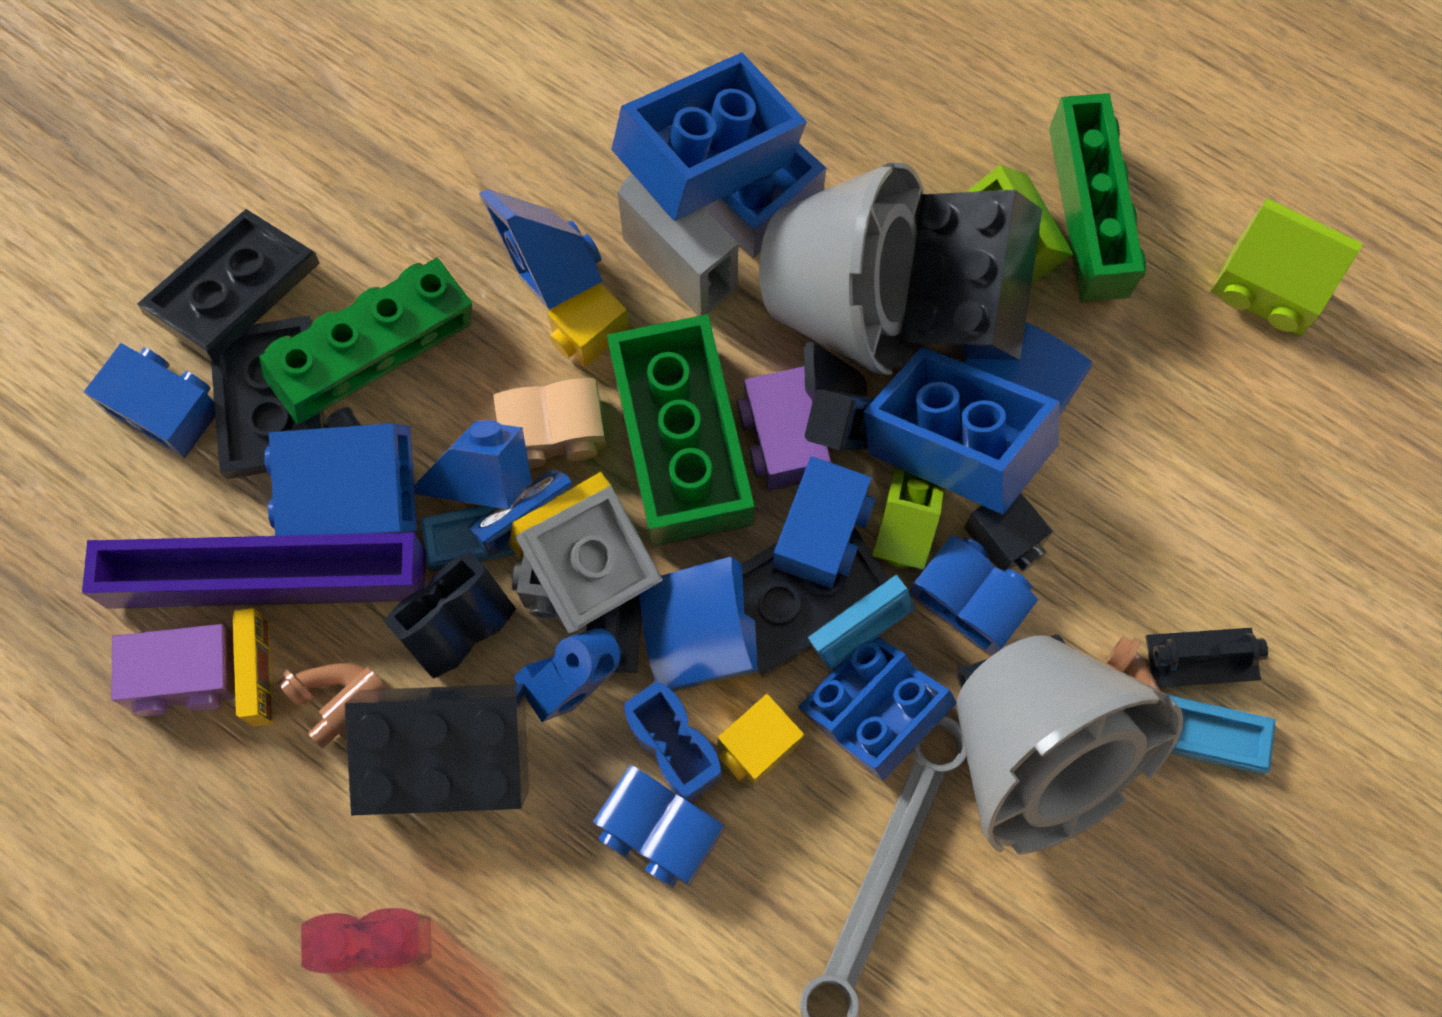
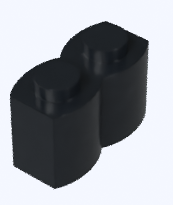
(450, 615)

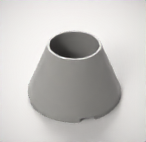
(844, 265)
(1057, 741)

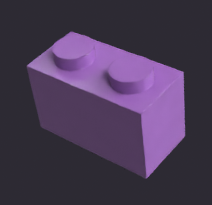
(778, 415)
(173, 669)

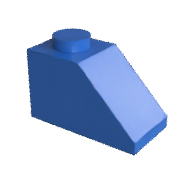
(481, 467)

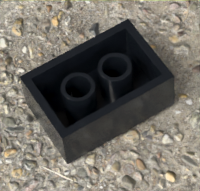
(972, 274)
(437, 749)

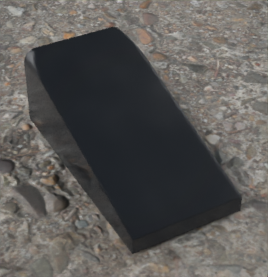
(830, 373)
(838, 420)

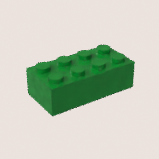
(681, 430)

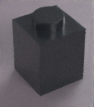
(1012, 537)

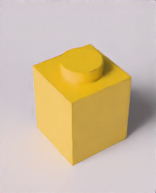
(583, 324)
(758, 741)

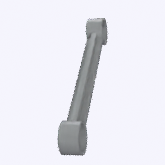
(885, 873)

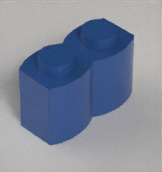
(974, 594)
(663, 731)
(658, 827)

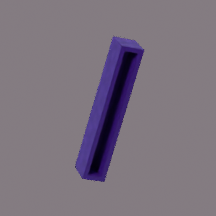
(253, 570)

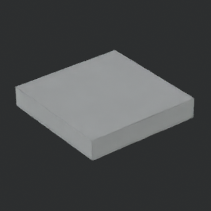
(589, 559)

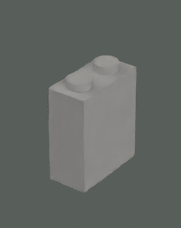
(689, 255)

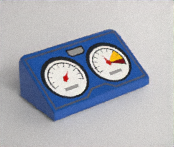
(495, 527)

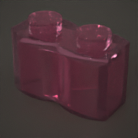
(352, 943)

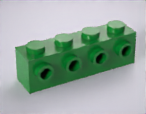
(1096, 198)
(365, 339)

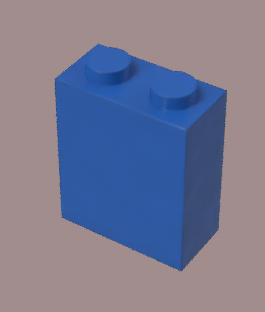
(341, 480)

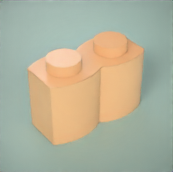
(556, 419)

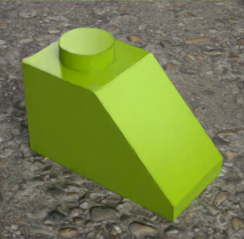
(908, 520)

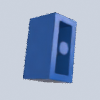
(153, 399)
(822, 523)

